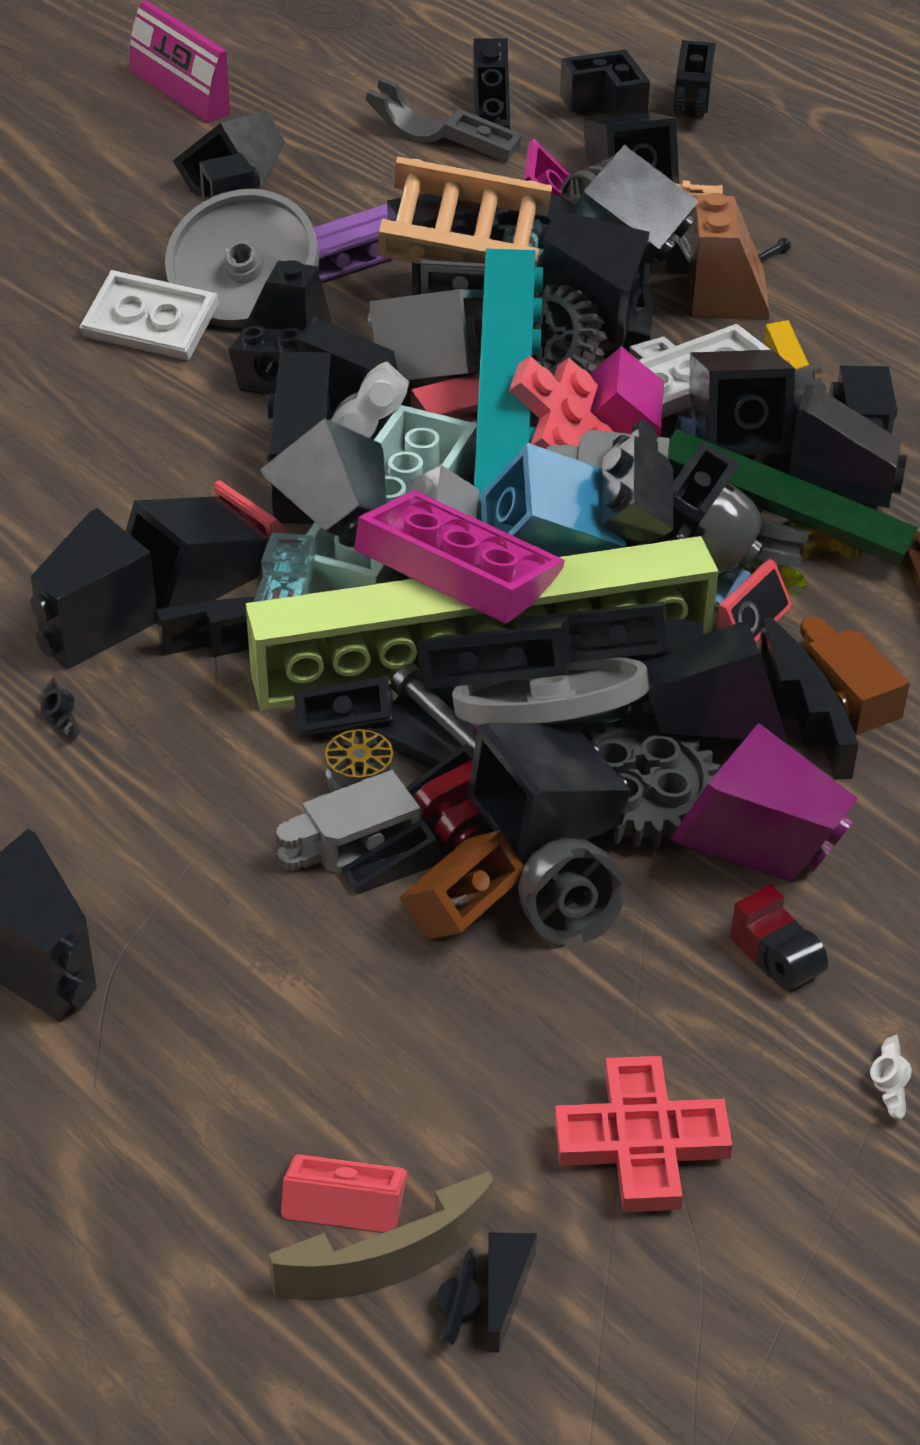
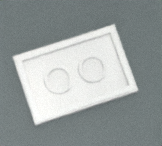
(149, 315)

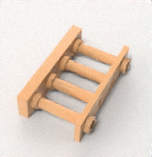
(415, 243)

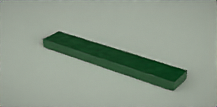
(808, 503)

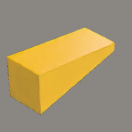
(782, 340)

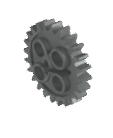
(660, 772)

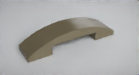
(317, 1272)

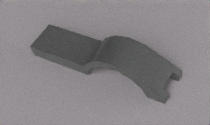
(460, 127)

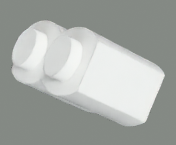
(377, 398)

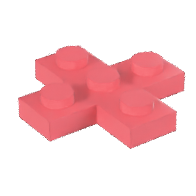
(558, 401)
(642, 1133)

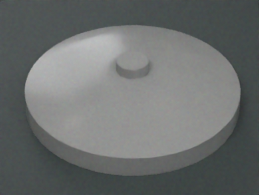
(234, 245)
(581, 694)

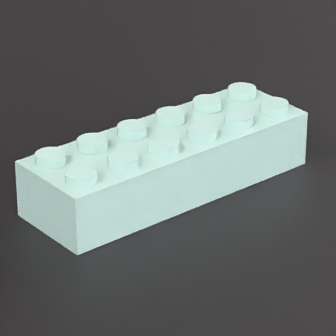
(412, 445)

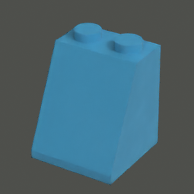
(549, 503)

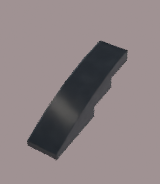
(205, 623)
(805, 691)

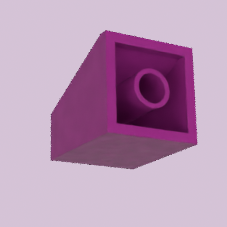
(768, 810)

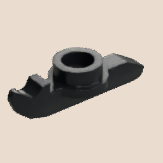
(58, 708)
(459, 1299)

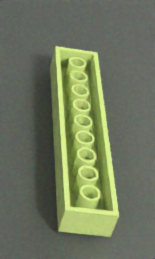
(377, 627)

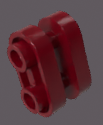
(448, 810)

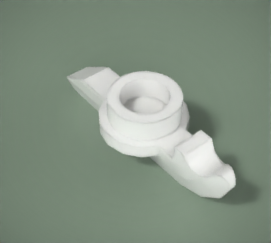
(890, 1075)

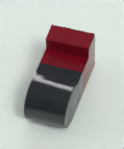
(776, 939)

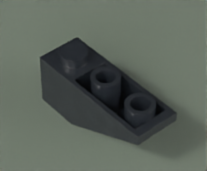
(491, 80)

